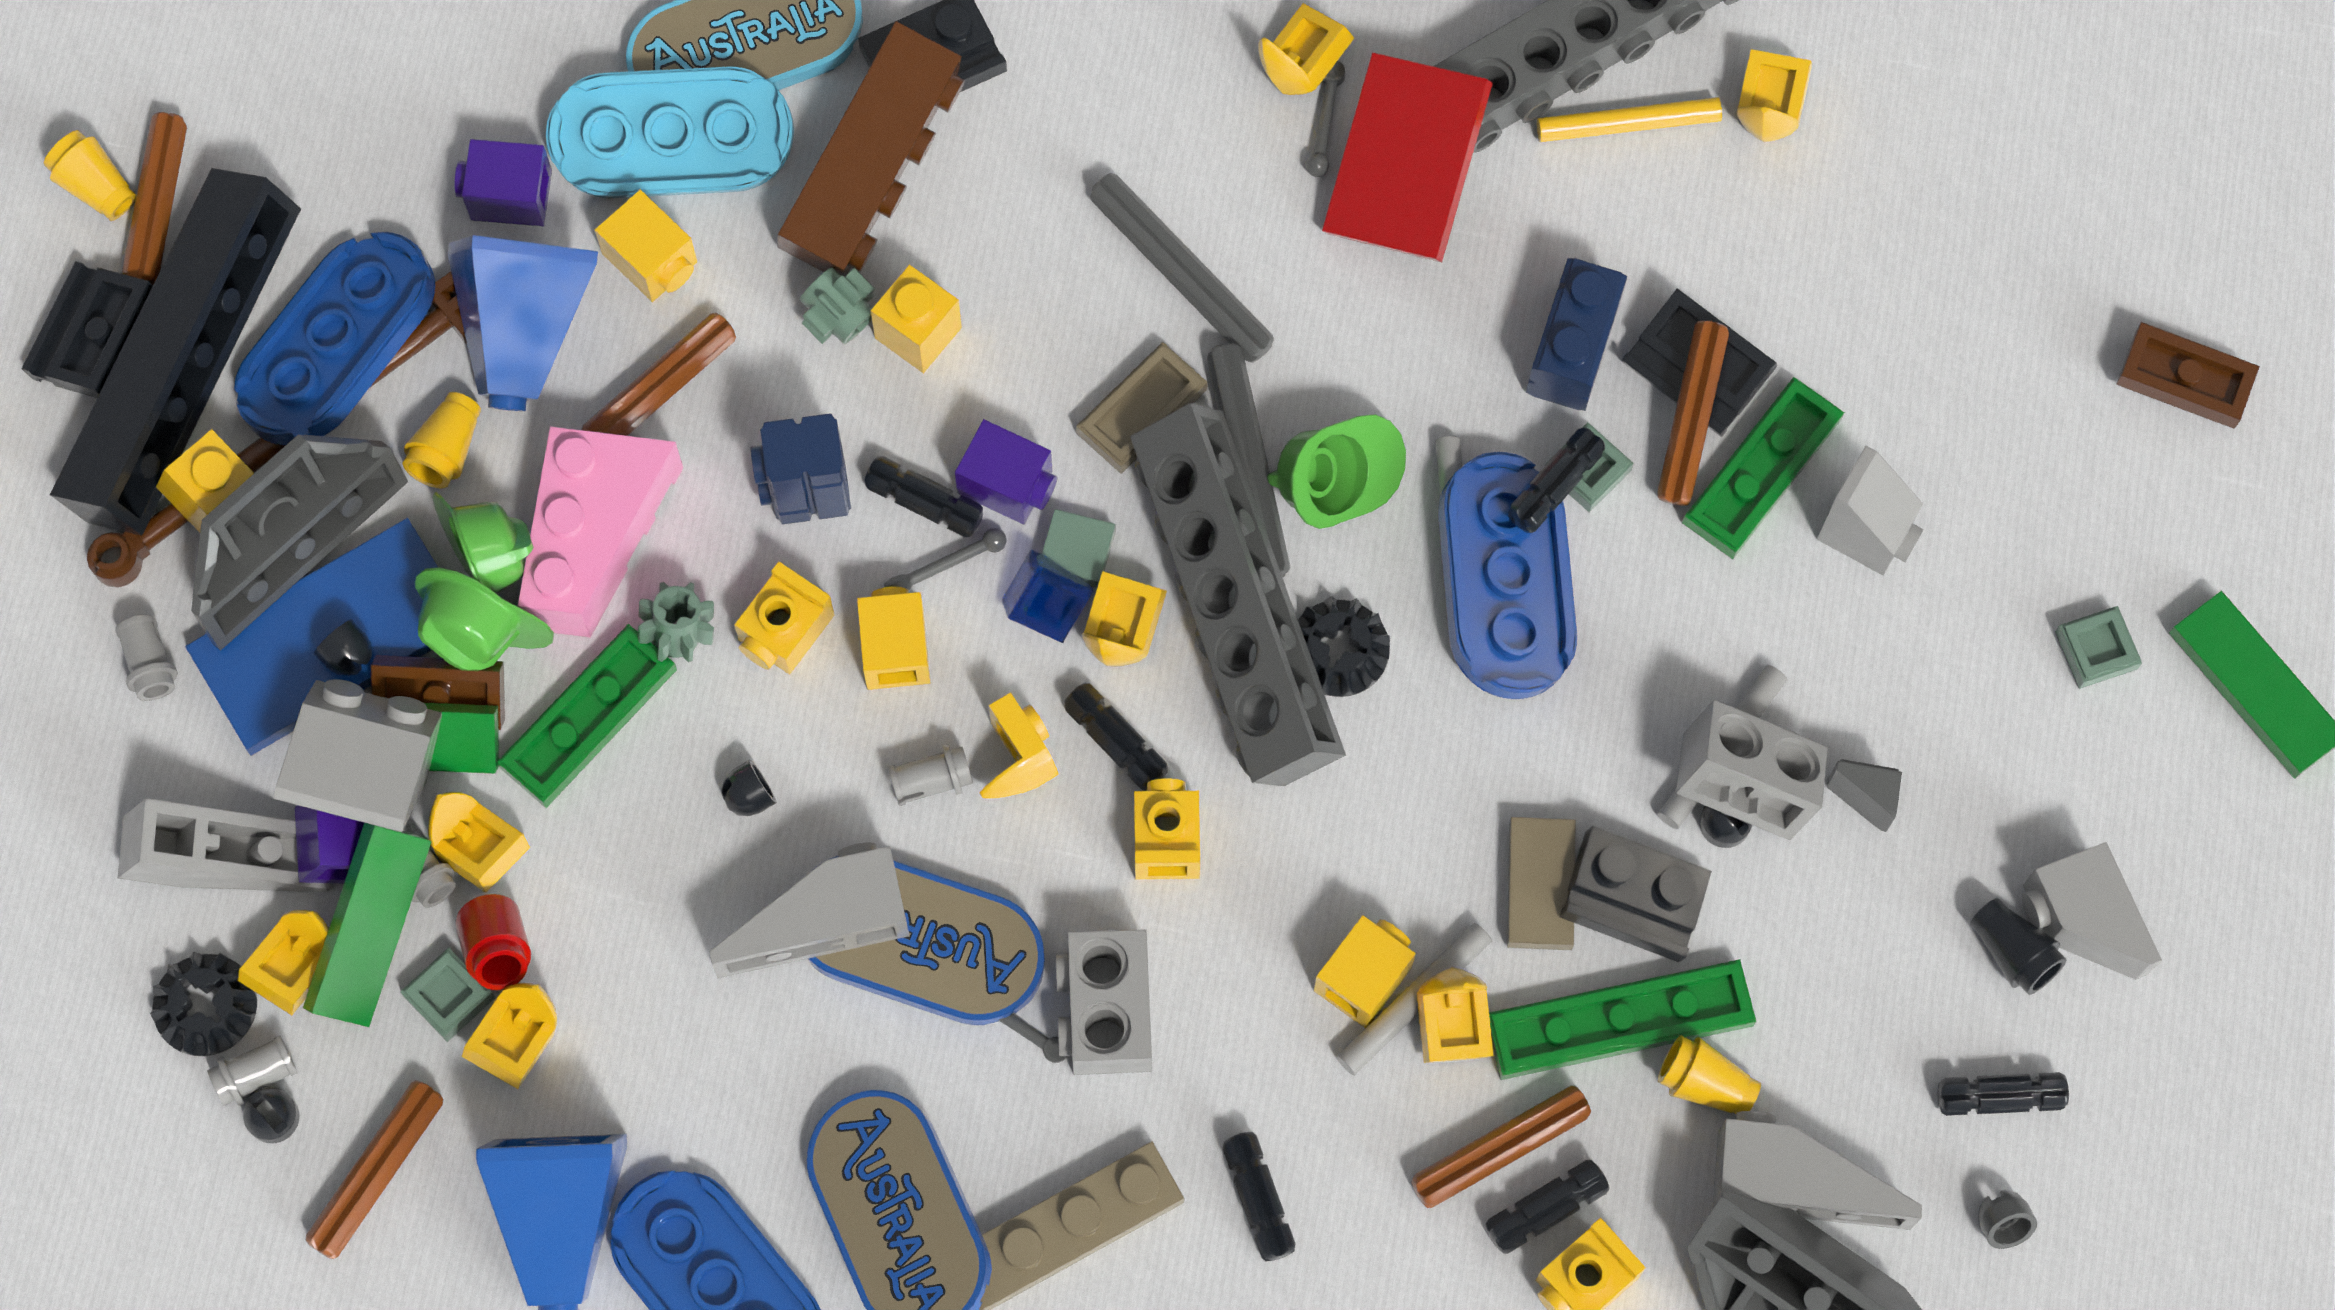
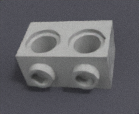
(1752, 770)
(1120, 1002)

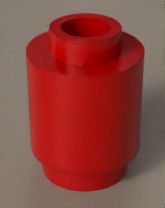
(493, 941)

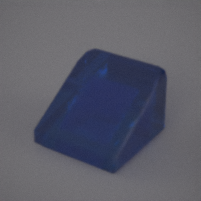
(1045, 597)

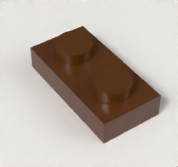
(2188, 375)
(438, 682)

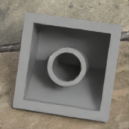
(359, 754)

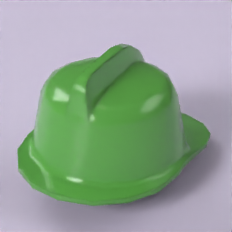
(1341, 470)
(486, 541)
(471, 622)

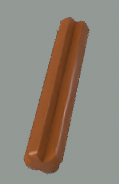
(155, 196)
(664, 377)
(1693, 413)
(1501, 1146)
(374, 1169)

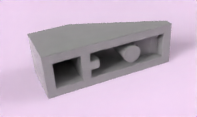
(209, 849)
(830, 910)
(1803, 1175)

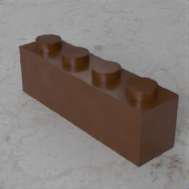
(870, 151)

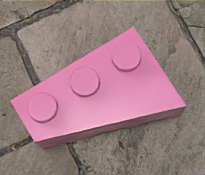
(587, 521)

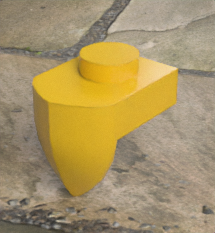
(1303, 51)
(1773, 94)
(1122, 620)
(1023, 736)
(473, 839)
(286, 959)
(1454, 1017)
(513, 1033)

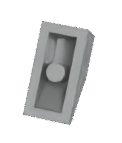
(1873, 515)
(2091, 912)

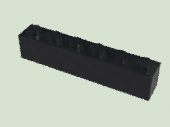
(176, 350)

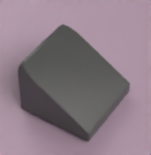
(1868, 790)

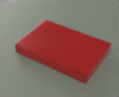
(1407, 157)

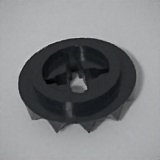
(1355, 670)
(201, 1034)

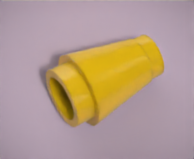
(89, 174)
(442, 442)
(1707, 1077)

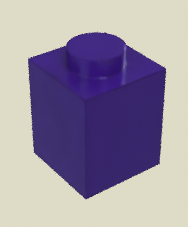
(504, 182)
(1006, 472)
(324, 845)

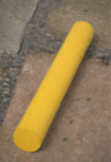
(1629, 119)

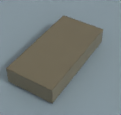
(1145, 396)
(1539, 881)

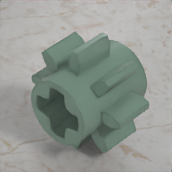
(838, 305)
(660, 617)

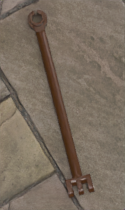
(169, 519)

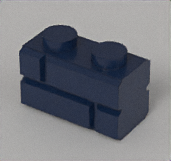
(1576, 334)
(802, 469)

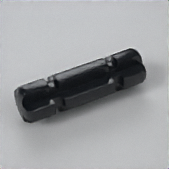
(1556, 480)
(923, 496)
(1115, 735)
(2003, 1094)
(1259, 1196)
(1547, 1206)

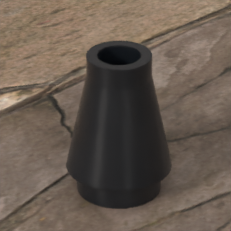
(2020, 949)

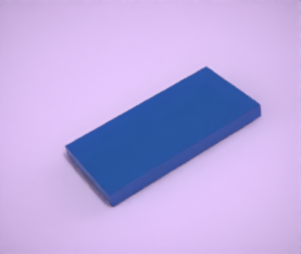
(272, 661)

